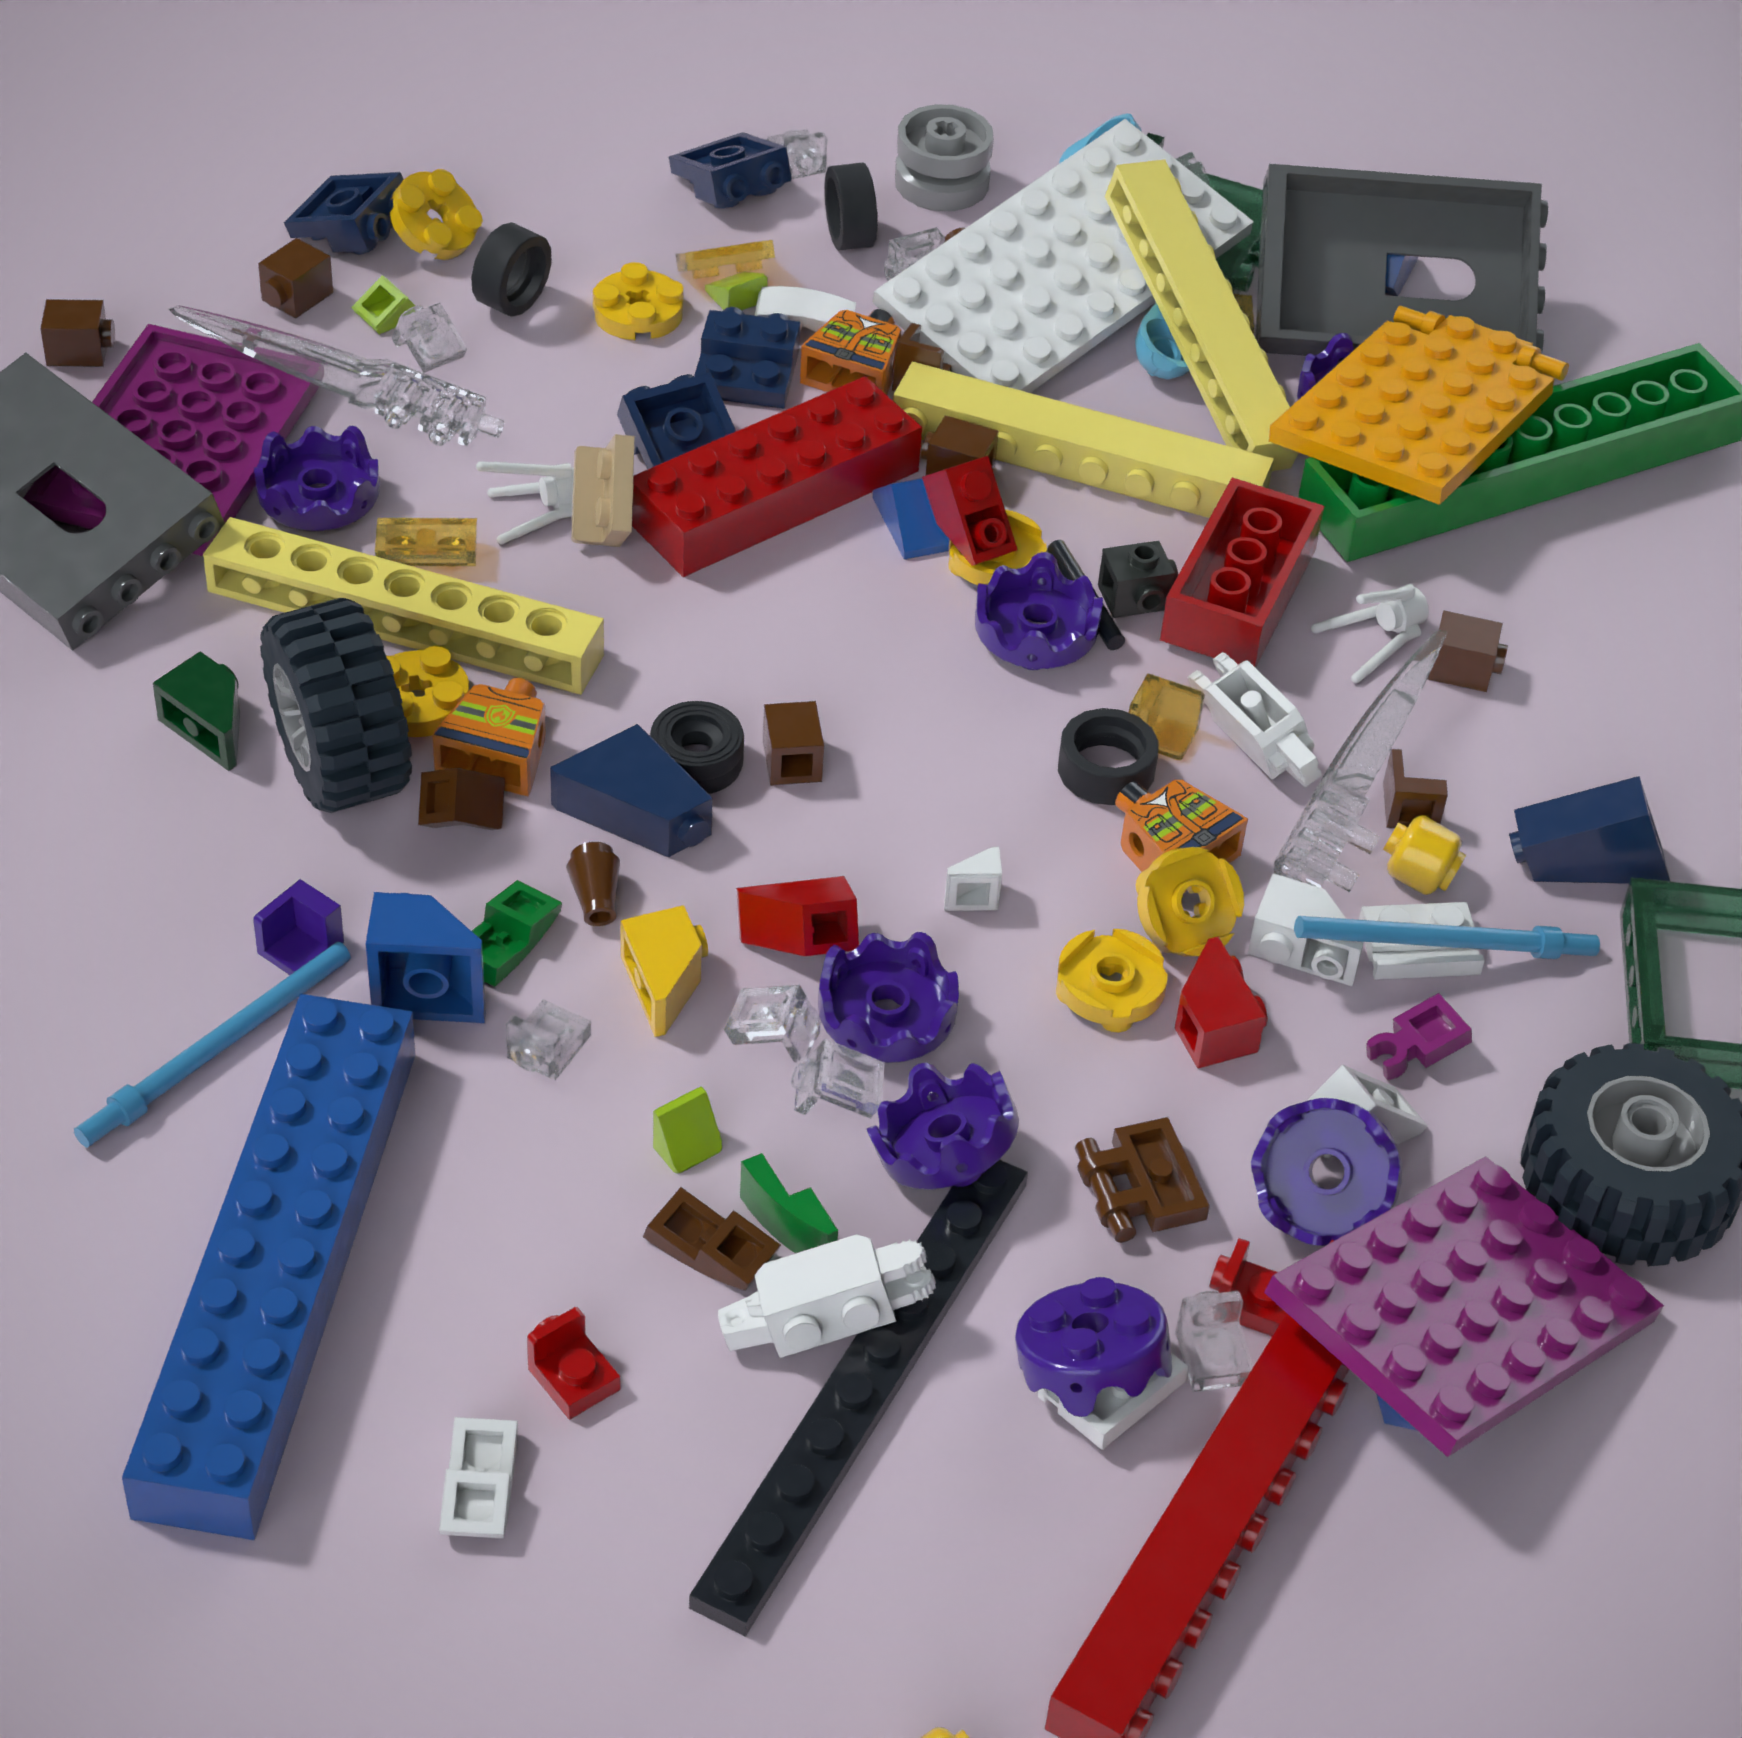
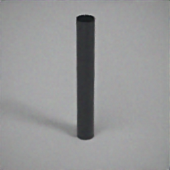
(1071, 570)

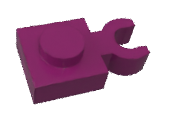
(1423, 1032)

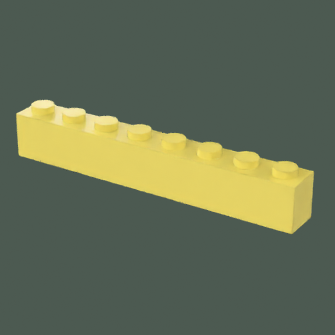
(1199, 307)
(1083, 442)

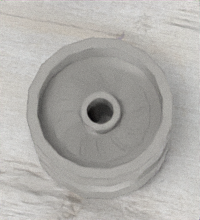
(943, 157)

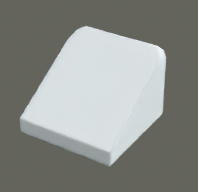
(974, 882)

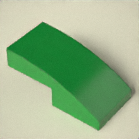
(513, 927)
(792, 1219)

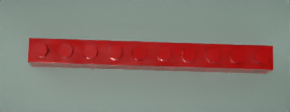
(1198, 1540)

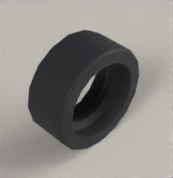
(851, 206)
(511, 269)
(1113, 729)

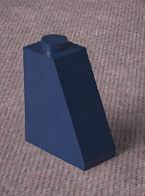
(634, 793)
(1591, 837)

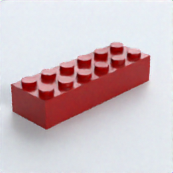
(774, 475)

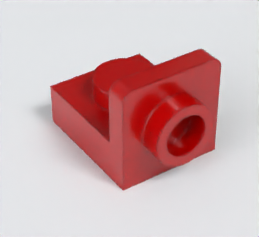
(1251, 1280)
(569, 1363)

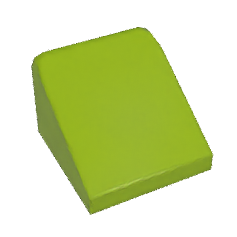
(737, 290)
(382, 305)
(686, 1131)

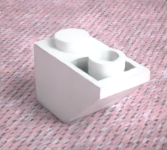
(1275, 937)

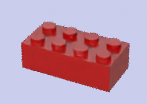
(1241, 572)

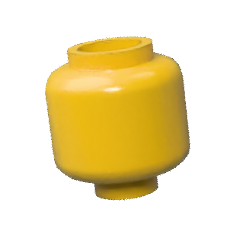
(1424, 855)

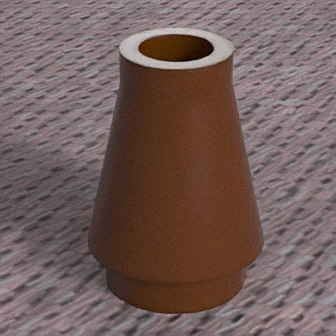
(595, 878)

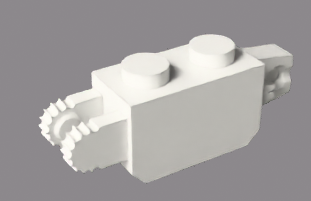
(1259, 719)
(827, 1294)

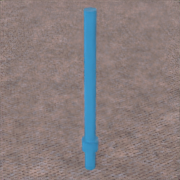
(1541, 942)
(131, 1101)

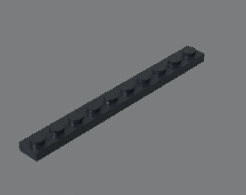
(849, 1409)

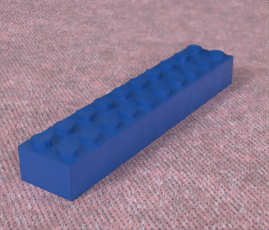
(271, 1271)

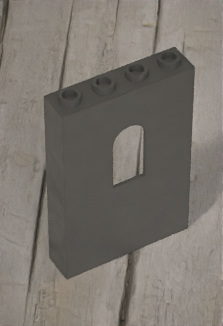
(1331, 239)
(150, 520)

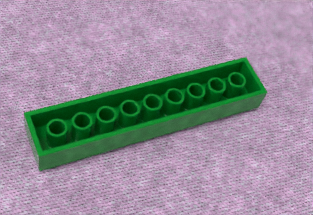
(1573, 441)

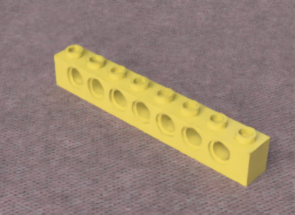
(409, 604)

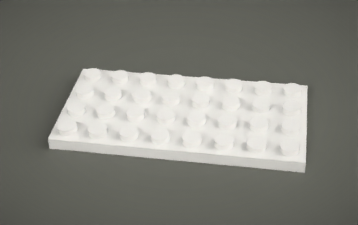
(1045, 269)

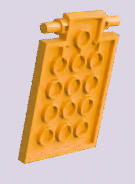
(1420, 402)

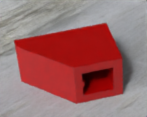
(971, 510)
(799, 916)
(1217, 1010)

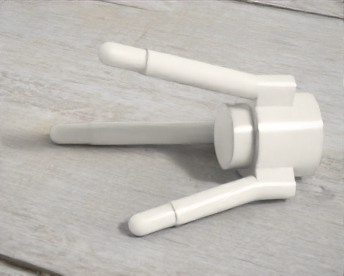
(554, 489)
(1399, 612)

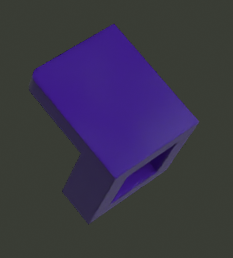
(297, 927)

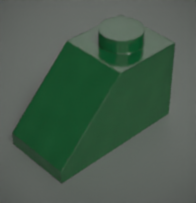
(202, 707)

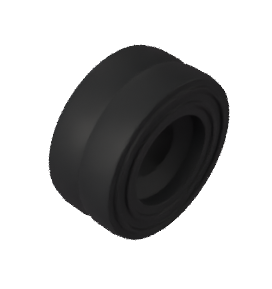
(706, 725)

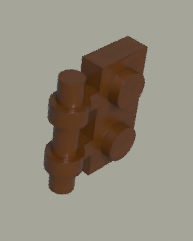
(1159, 1177)

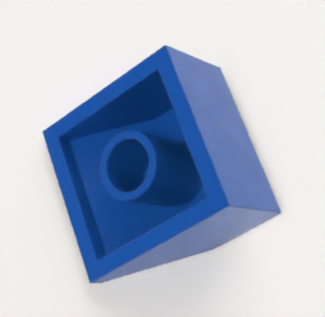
(424, 960)

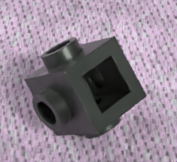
(1136, 578)

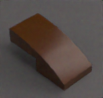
(705, 1241)

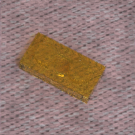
(744, 256)
(427, 541)

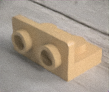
(603, 493)

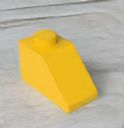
(663, 962)

